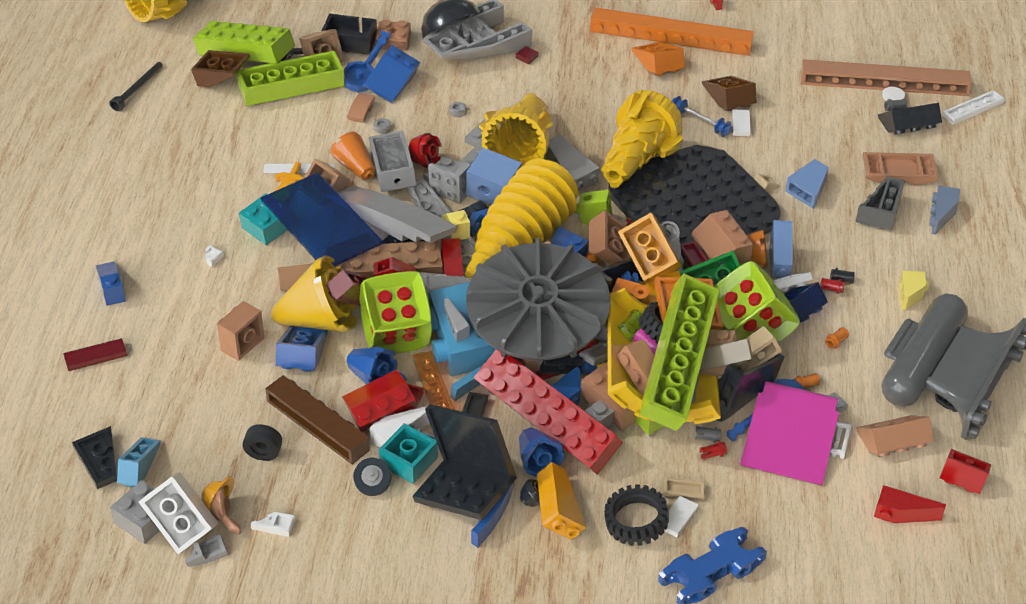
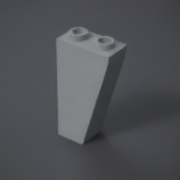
(576, 163)

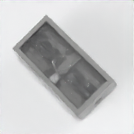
(392, 161)

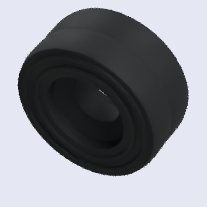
(262, 442)

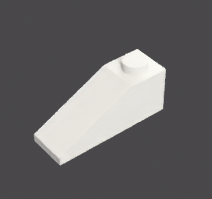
(387, 426)

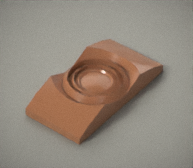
(911, 167)

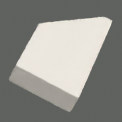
(275, 523)

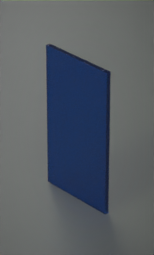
(321, 220)

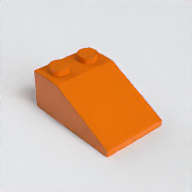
(660, 57)

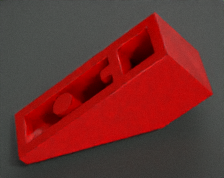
(905, 507)

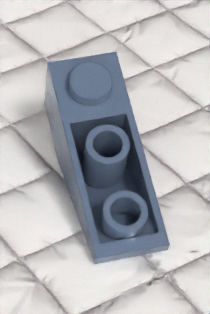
(945, 207)

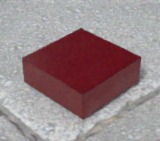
(527, 55)

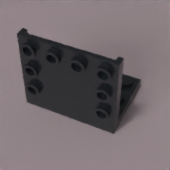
(473, 467)

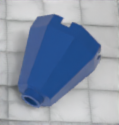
(371, 363)
(539, 450)

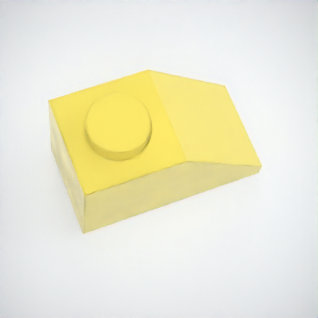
(462, 222)
(912, 287)

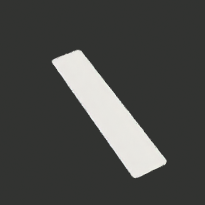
(279, 168)

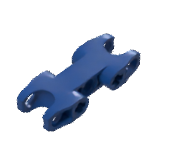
(700, 574)

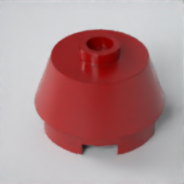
(425, 149)

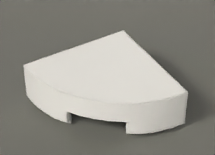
(213, 255)

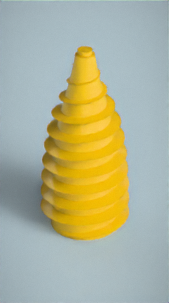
(526, 209)

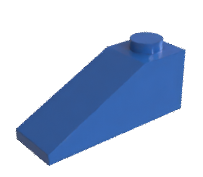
(110, 283)

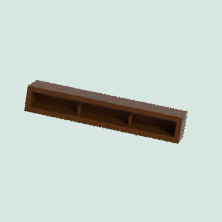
(318, 419)

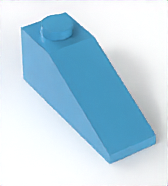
(136, 461)

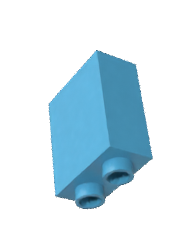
(460, 356)

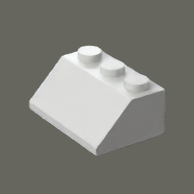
(178, 512)

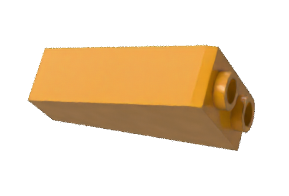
(558, 502)

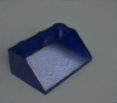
(806, 300)

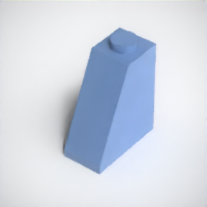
(808, 183)
(781, 249)

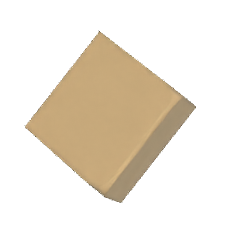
(766, 182)

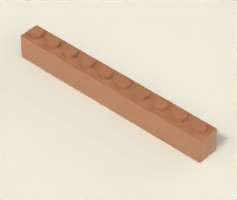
(883, 76)

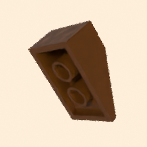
(217, 67)
(731, 92)

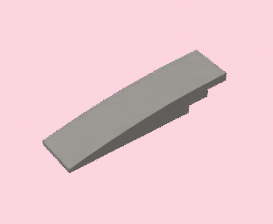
(396, 216)

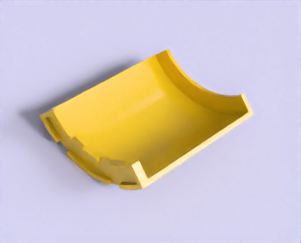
(622, 388)

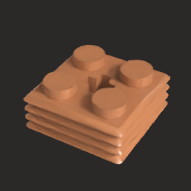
(398, 31)

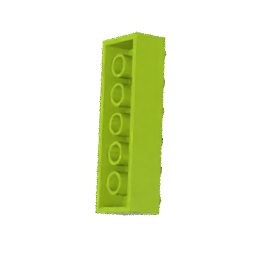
(261, 42)
(290, 78)

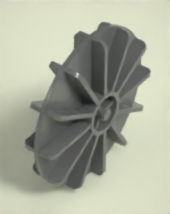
(538, 301)

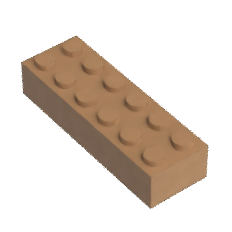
(421, 255)

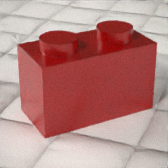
(965, 471)

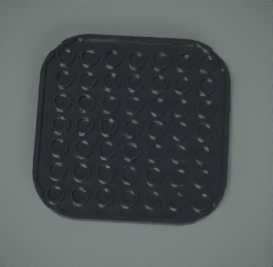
(692, 187)

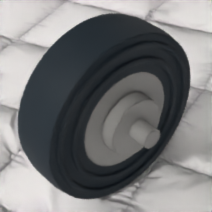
(372, 476)

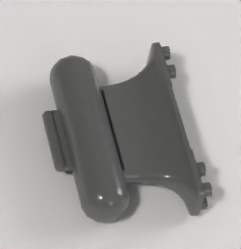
(950, 361)

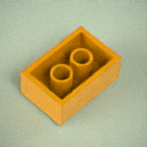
(649, 248)

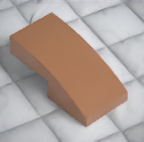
(360, 107)

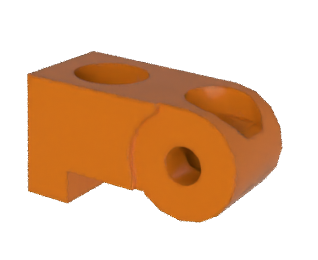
(637, 290)

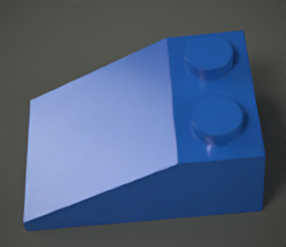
(392, 74)
(300, 348)

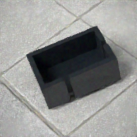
(349, 32)

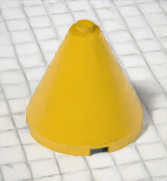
(309, 303)

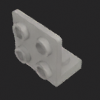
(449, 183)

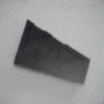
(98, 456)

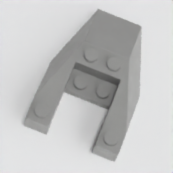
(473, 38)

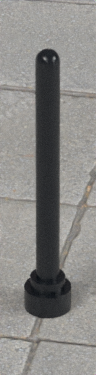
(118, 102)

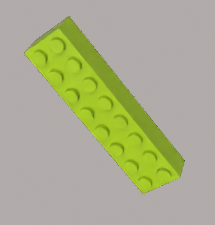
(679, 352)

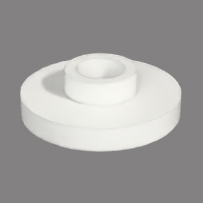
(893, 93)

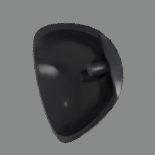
(445, 12)

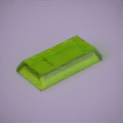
(630, 325)

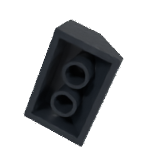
(911, 118)

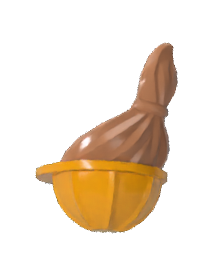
(216, 499)

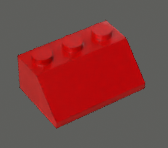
(379, 399)

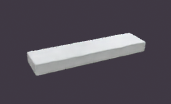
(973, 107)

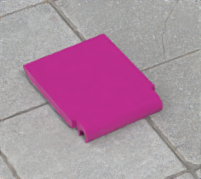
(791, 433)

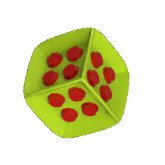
(752, 300)
(396, 312)

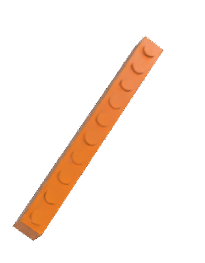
(671, 31)

